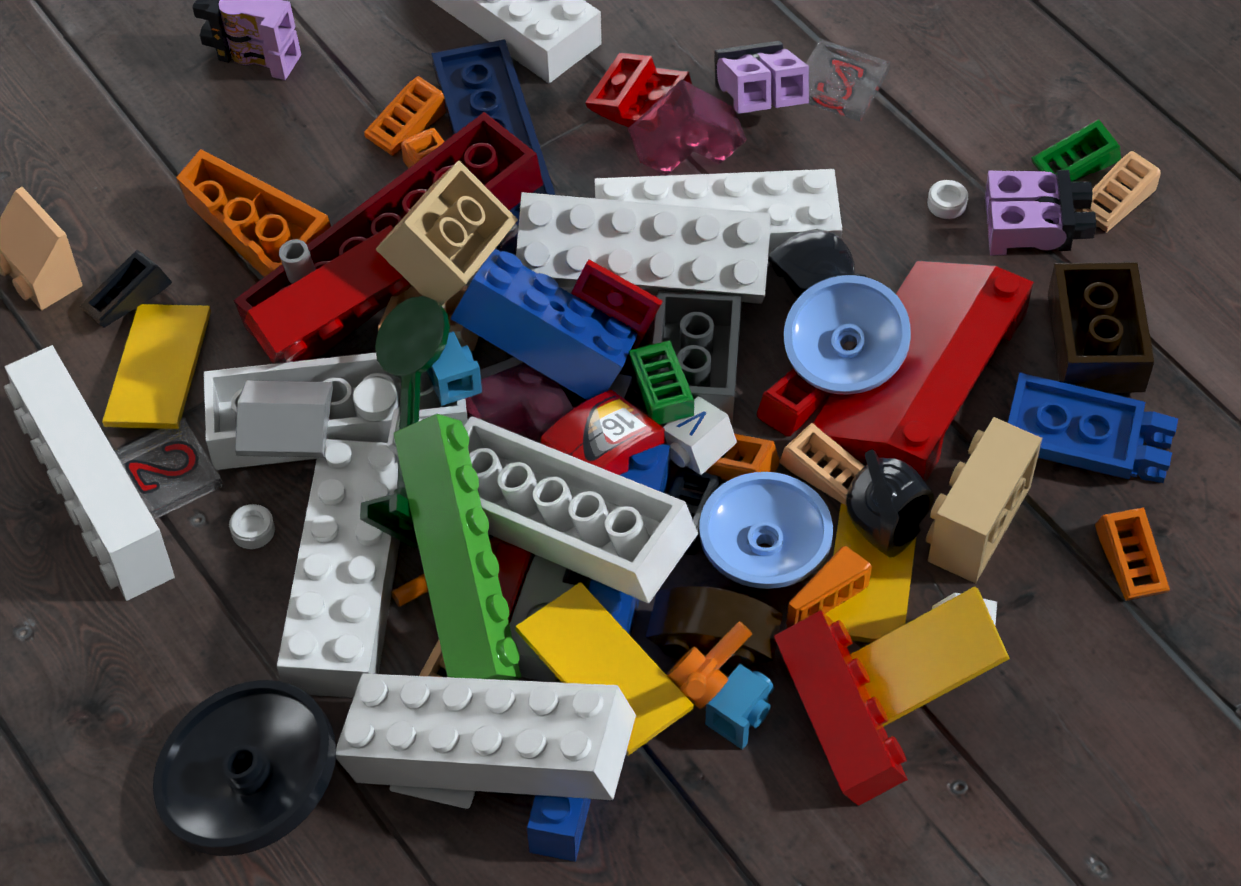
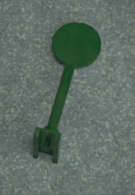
(406, 347)

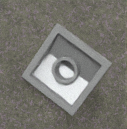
(283, 418)

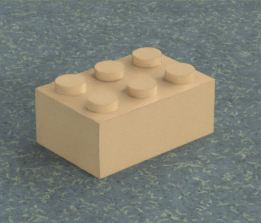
(447, 234)
(982, 499)

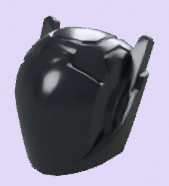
(811, 259)
(888, 503)

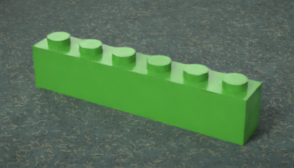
(456, 550)

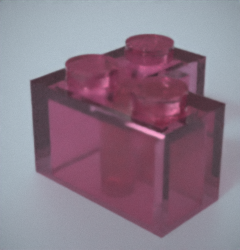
(686, 123)
(520, 401)

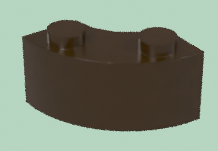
(705, 615)

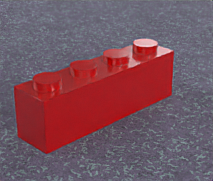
(325, 299)
(841, 708)

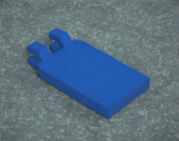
(1093, 428)

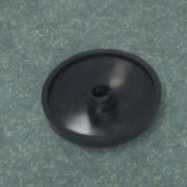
(244, 768)

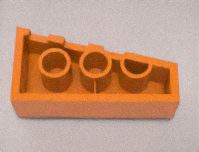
(247, 210)

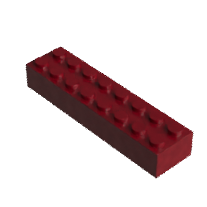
(482, 146)

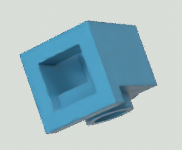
(455, 373)
(740, 705)

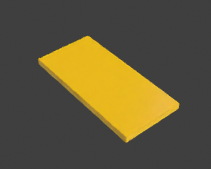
(157, 366)
(885, 601)
(590, 647)
(932, 654)

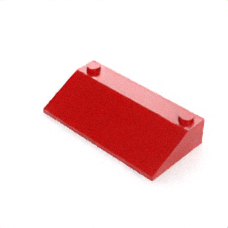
(955, 327)

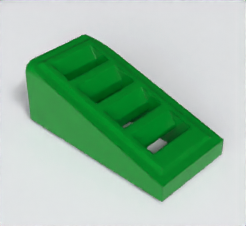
(1093, 134)
(669, 408)

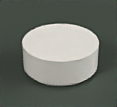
(947, 199)
(375, 399)
(252, 526)

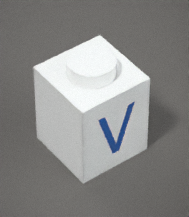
(700, 438)

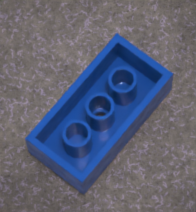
(544, 325)

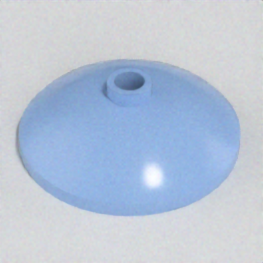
(841, 312)
(768, 511)

